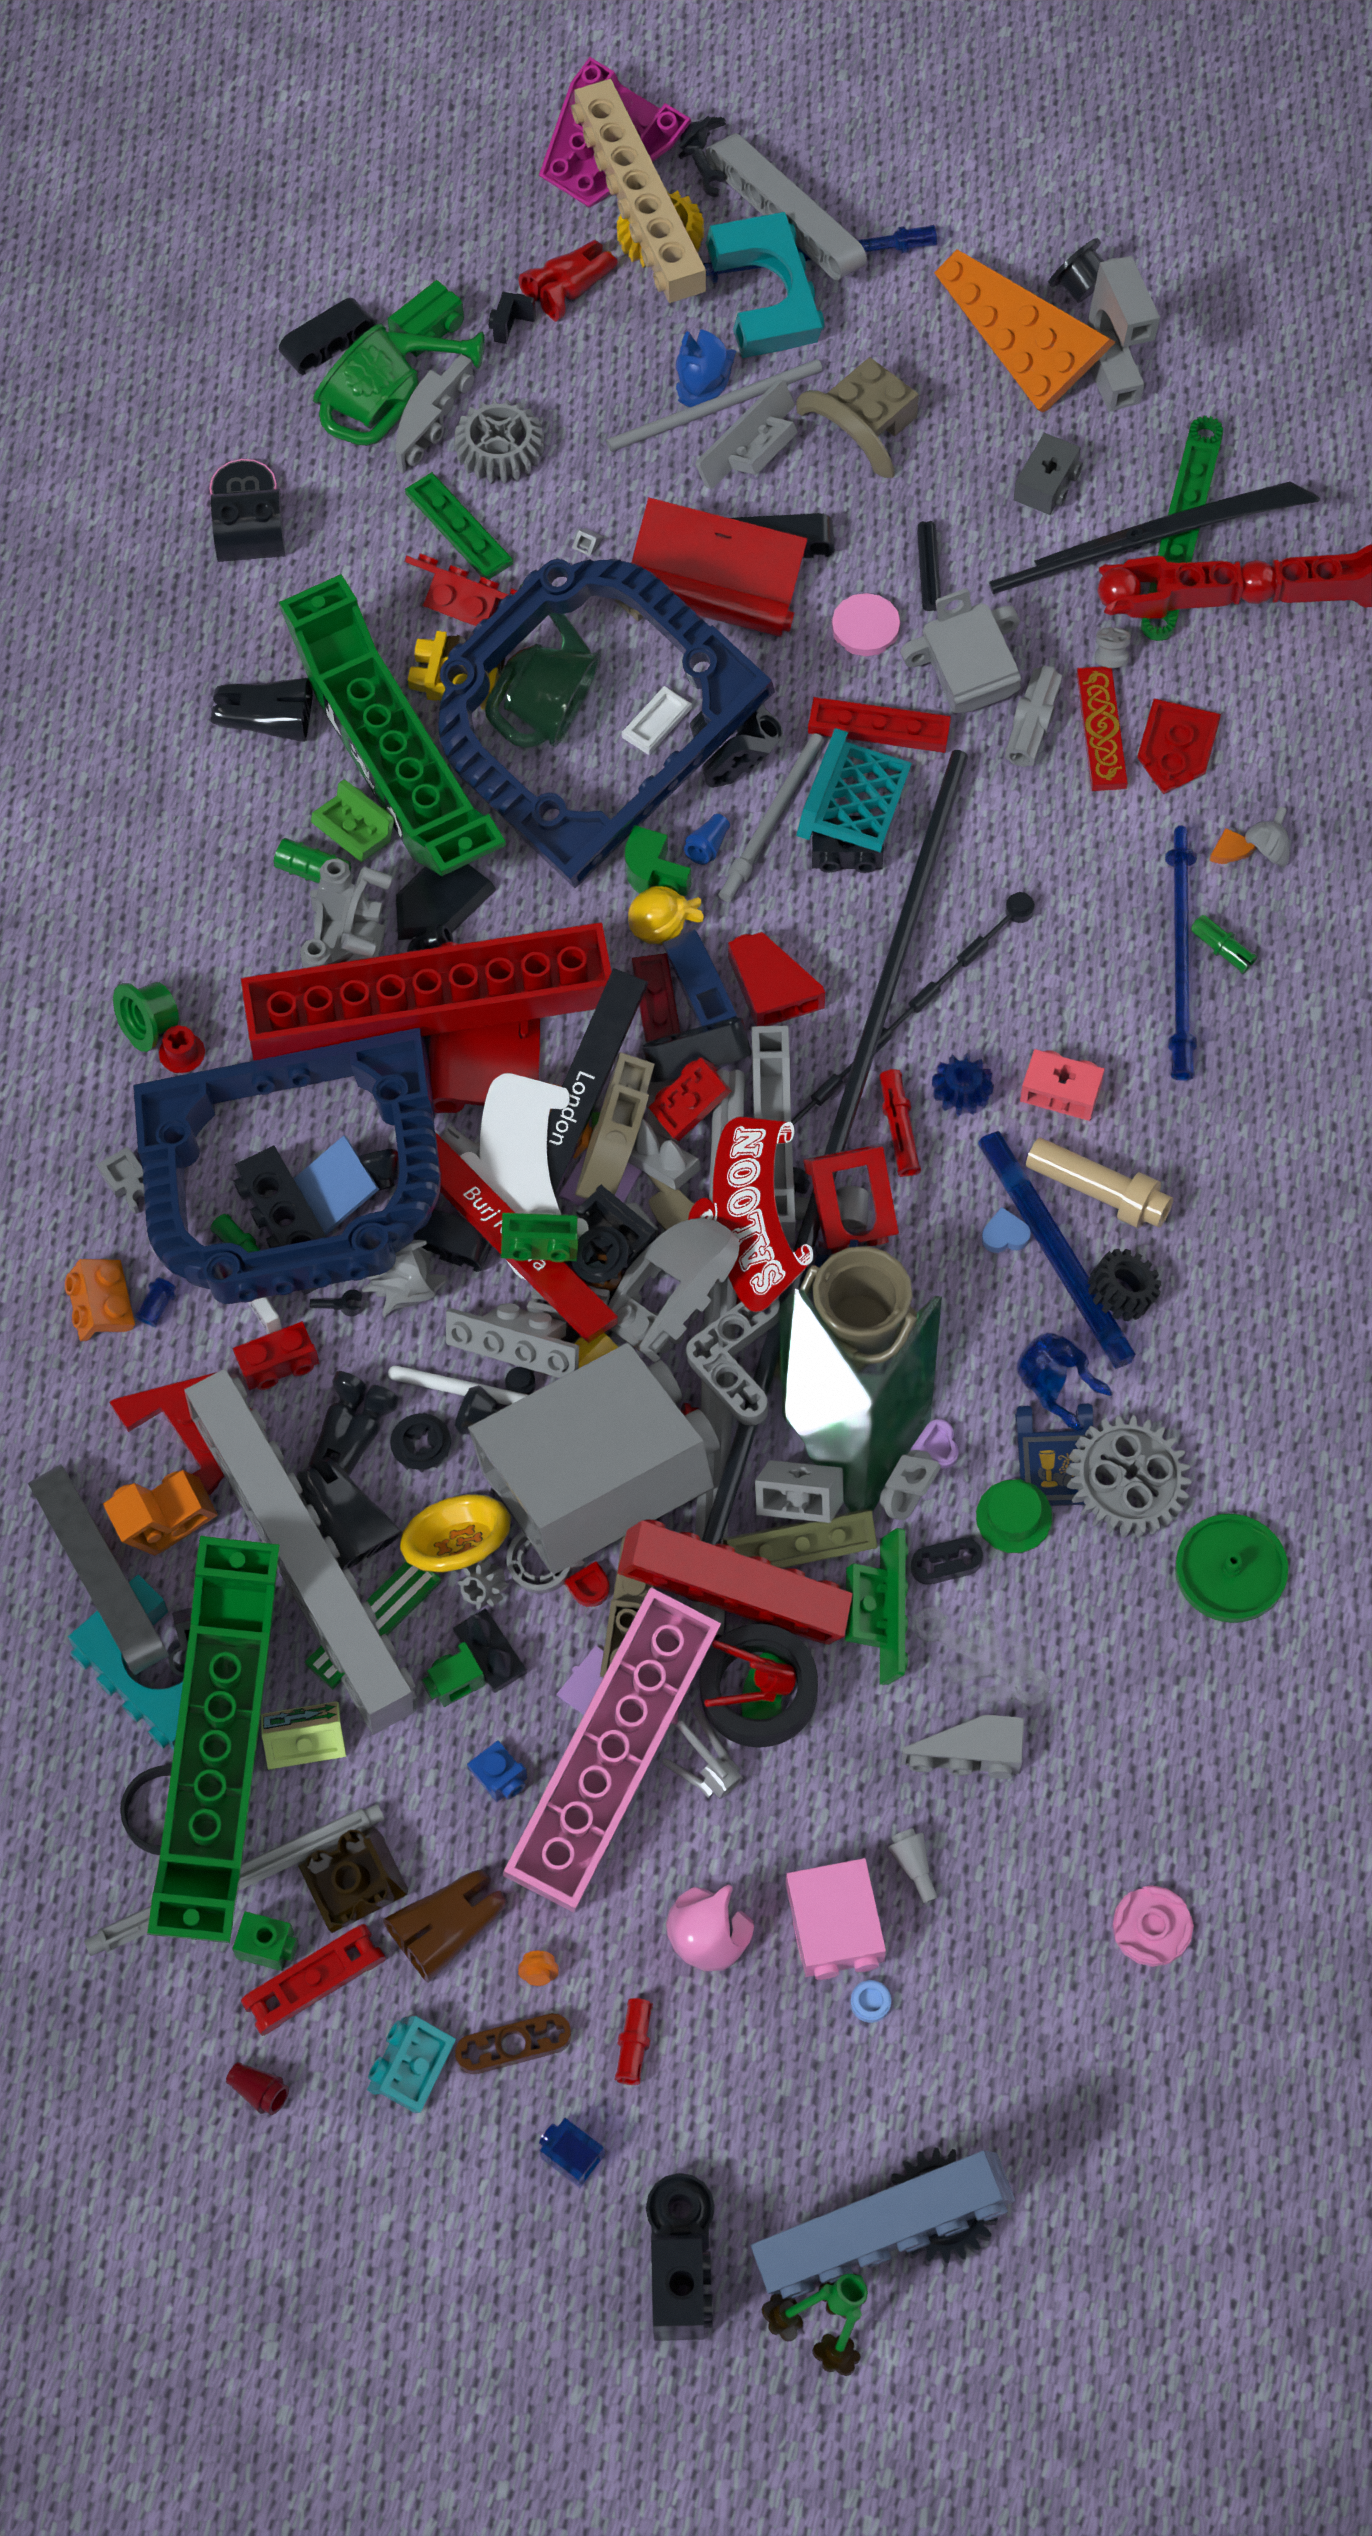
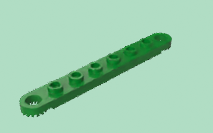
(1189, 492)

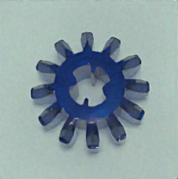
(962, 1096)

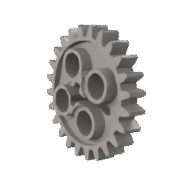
(1110, 1501)

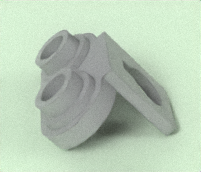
(908, 1483)

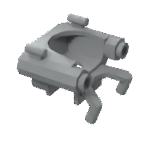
(344, 917)

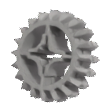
(497, 451)

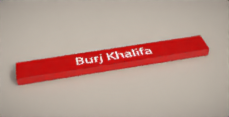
(549, 1278)

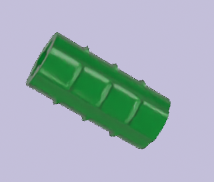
(302, 859)

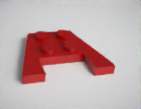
(172, 1401)

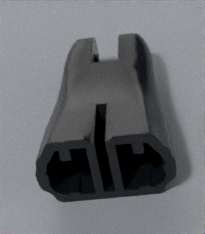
(265, 708)
(346, 1513)

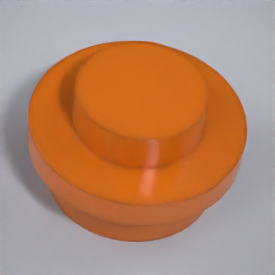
(538, 1968)

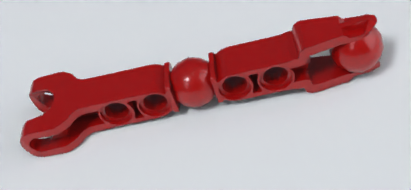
(1290, 581)

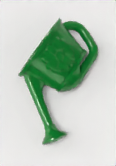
(378, 381)

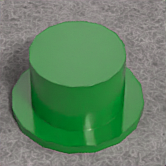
(144, 1013)
(1014, 1516)

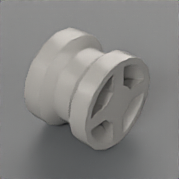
(1112, 647)

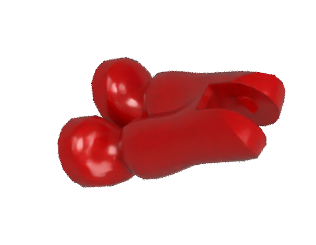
(566, 277)

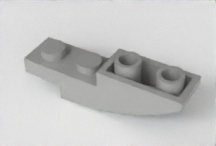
(425, 410)

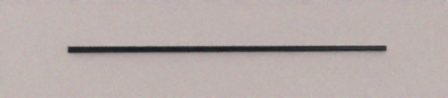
(842, 1125)

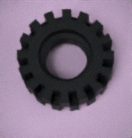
(1115, 1296)

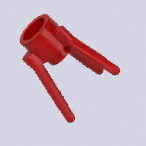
(769, 1675)

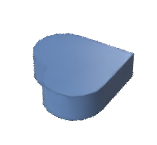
(1005, 1232)

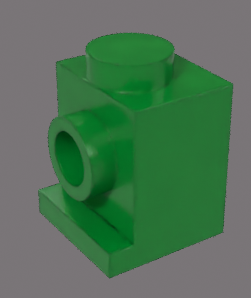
(453, 1676)

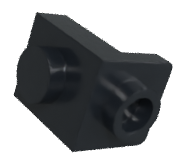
(510, 308)

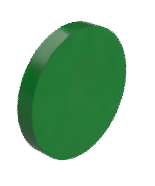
(1231, 1568)

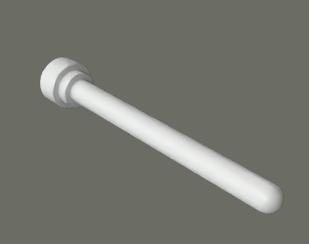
(450, 1384)

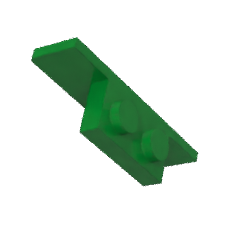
(879, 1606)

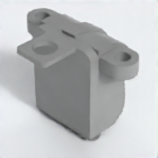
(968, 652)

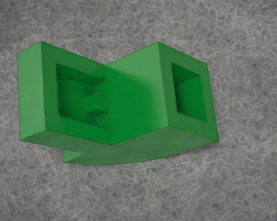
(647, 864)

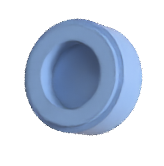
(870, 2001)

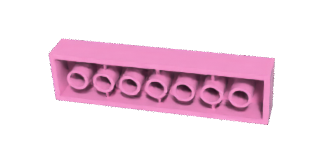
(611, 1750)

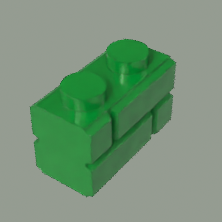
(429, 314)

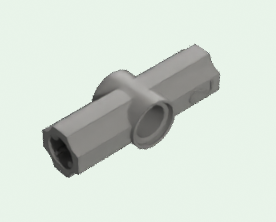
(1033, 716)

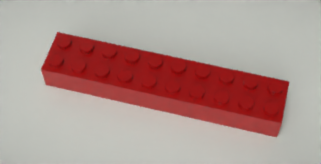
(428, 990)

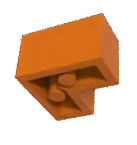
(160, 1516)

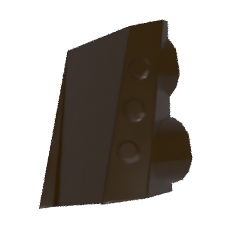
(353, 1878)

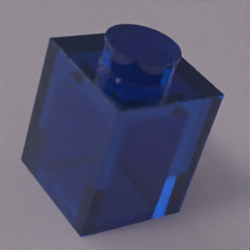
(570, 2151)

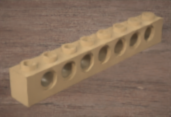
(639, 191)

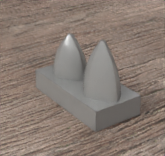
(662, 1158)

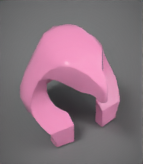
(701, 1931)

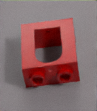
(833, 1232)

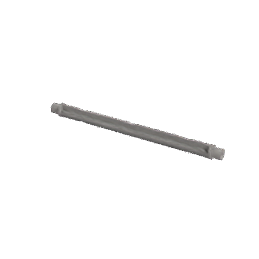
(251, 1872)

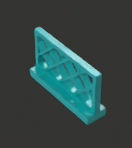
(830, 785)

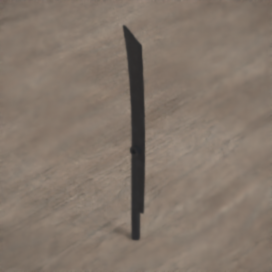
(1135, 537)

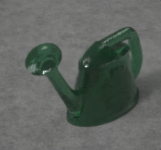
(545, 688)

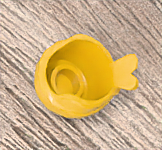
(661, 913)

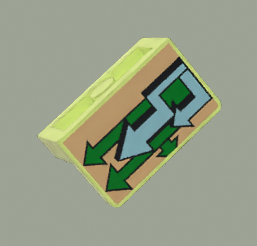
(302, 1735)

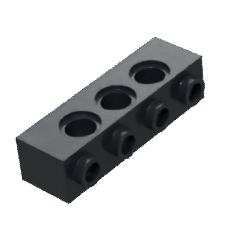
(268, 1172)

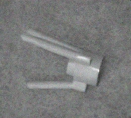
(720, 1773)

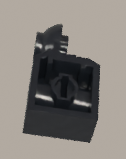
(680, 2258)

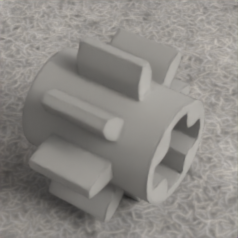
(483, 1584)

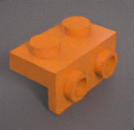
(99, 1297)

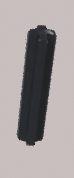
(928, 565)

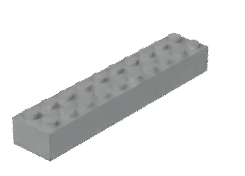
(305, 1558)

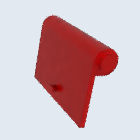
(722, 565)
(470, 1059)

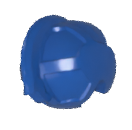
(702, 368)

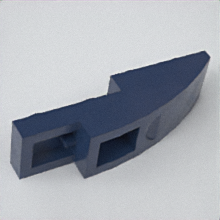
(699, 980)

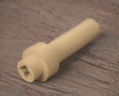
(1135, 1198)

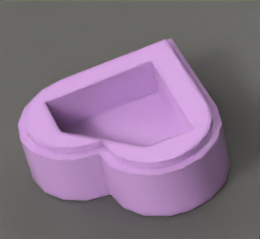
(939, 1443)

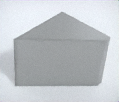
(587, 540)

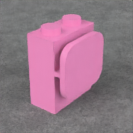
(835, 1919)

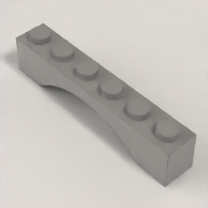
(773, 1102)

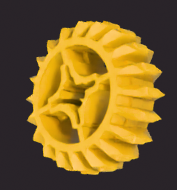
(689, 215)

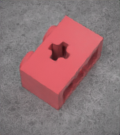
(1074, 1097)

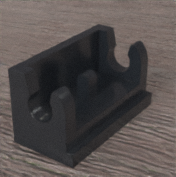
(607, 1210)

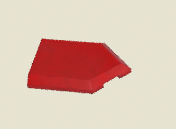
(1177, 743)

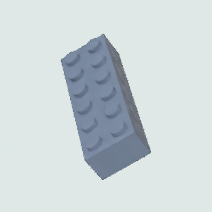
(882, 2223)

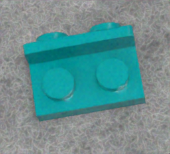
(410, 2063)

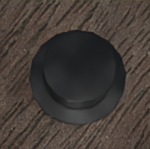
(1079, 271)

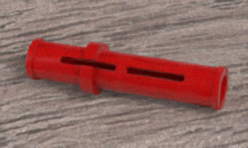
(897, 1110)

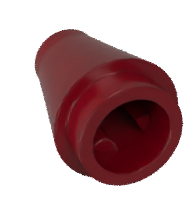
(258, 2088)

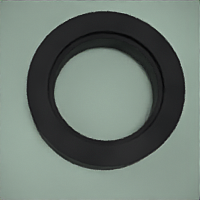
(760, 1731)

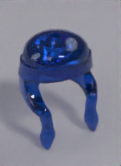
(1044, 1371)

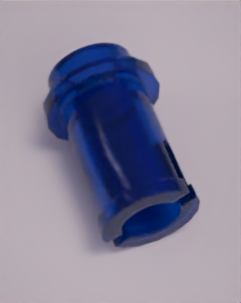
(156, 1301)

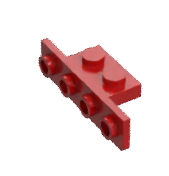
(456, 595)

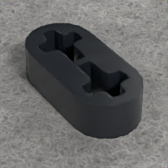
(949, 1569)

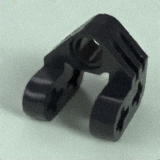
(744, 751)

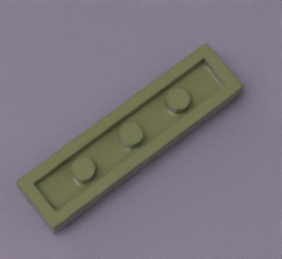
(809, 1540)

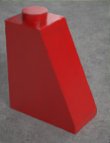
(772, 981)

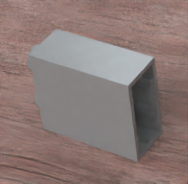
(595, 1455)

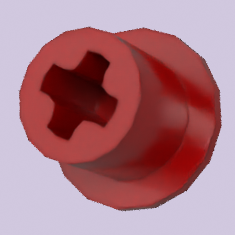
(181, 1050)

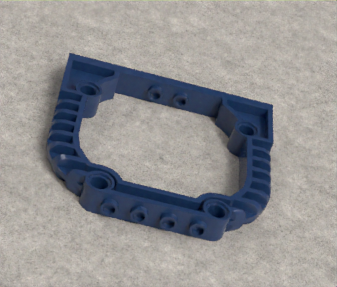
(580, 839)
(178, 1107)

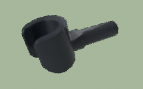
(340, 1304)

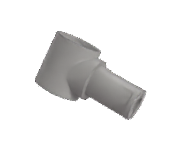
(852, 1207)

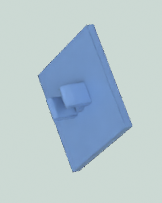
(335, 1184)

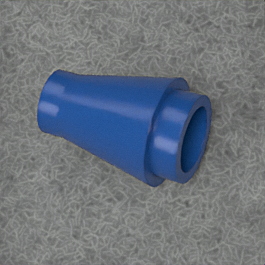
(706, 840)

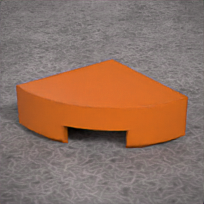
(1231, 848)

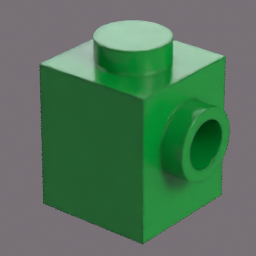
(265, 1941)

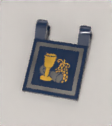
(1046, 1454)

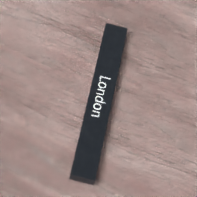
(591, 1069)

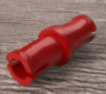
(633, 2041)

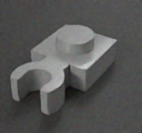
(123, 1175)

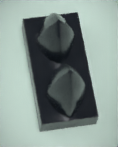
(490, 1650)

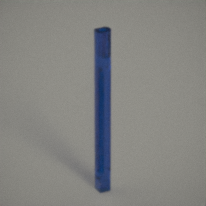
(1055, 1248)

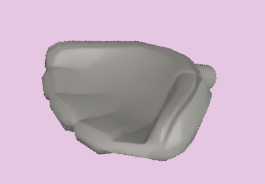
(1271, 839)

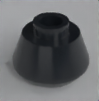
(382, 1166)
(474, 1408)

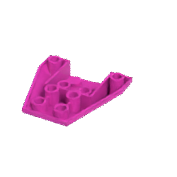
(573, 165)

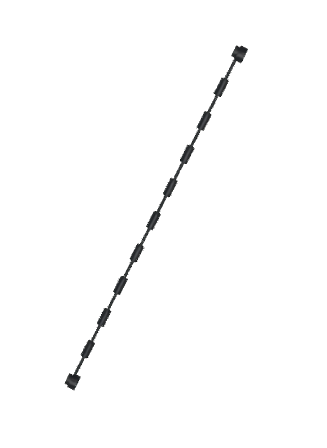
(1018, 909)

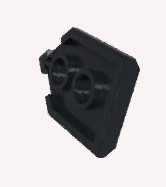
(440, 900)

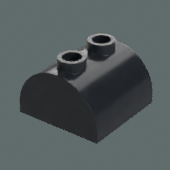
(247, 525)

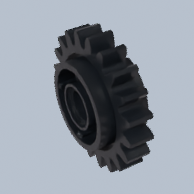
(941, 2244)

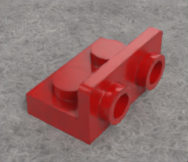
(689, 1098)
(276, 1356)

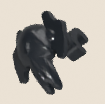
(693, 142)

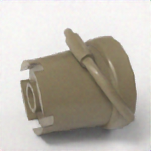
(863, 1301)

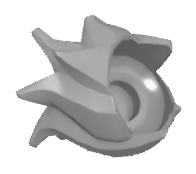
(408, 1279)

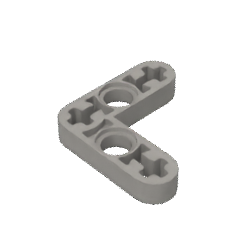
(723, 1361)

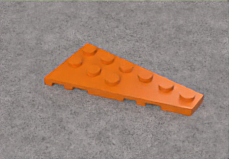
(1030, 336)

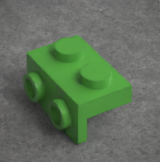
(354, 822)

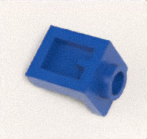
(498, 1772)

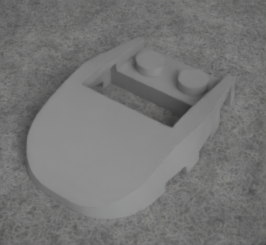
(693, 1253)

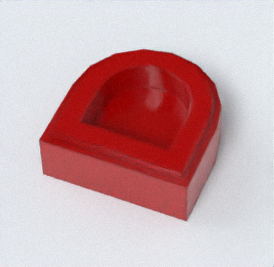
(589, 1586)

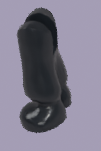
(352, 1433)

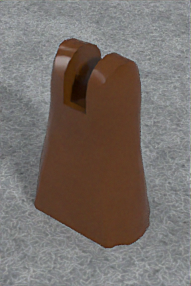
(444, 1922)

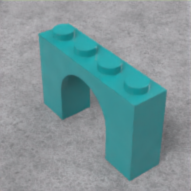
(770, 244)
(96, 1648)

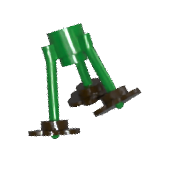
(841, 2298)

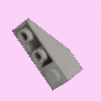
(980, 1744)

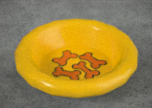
(455, 1533)

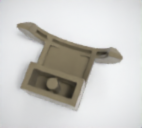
(864, 408)

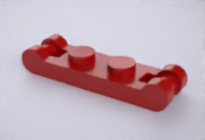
(312, 1979)

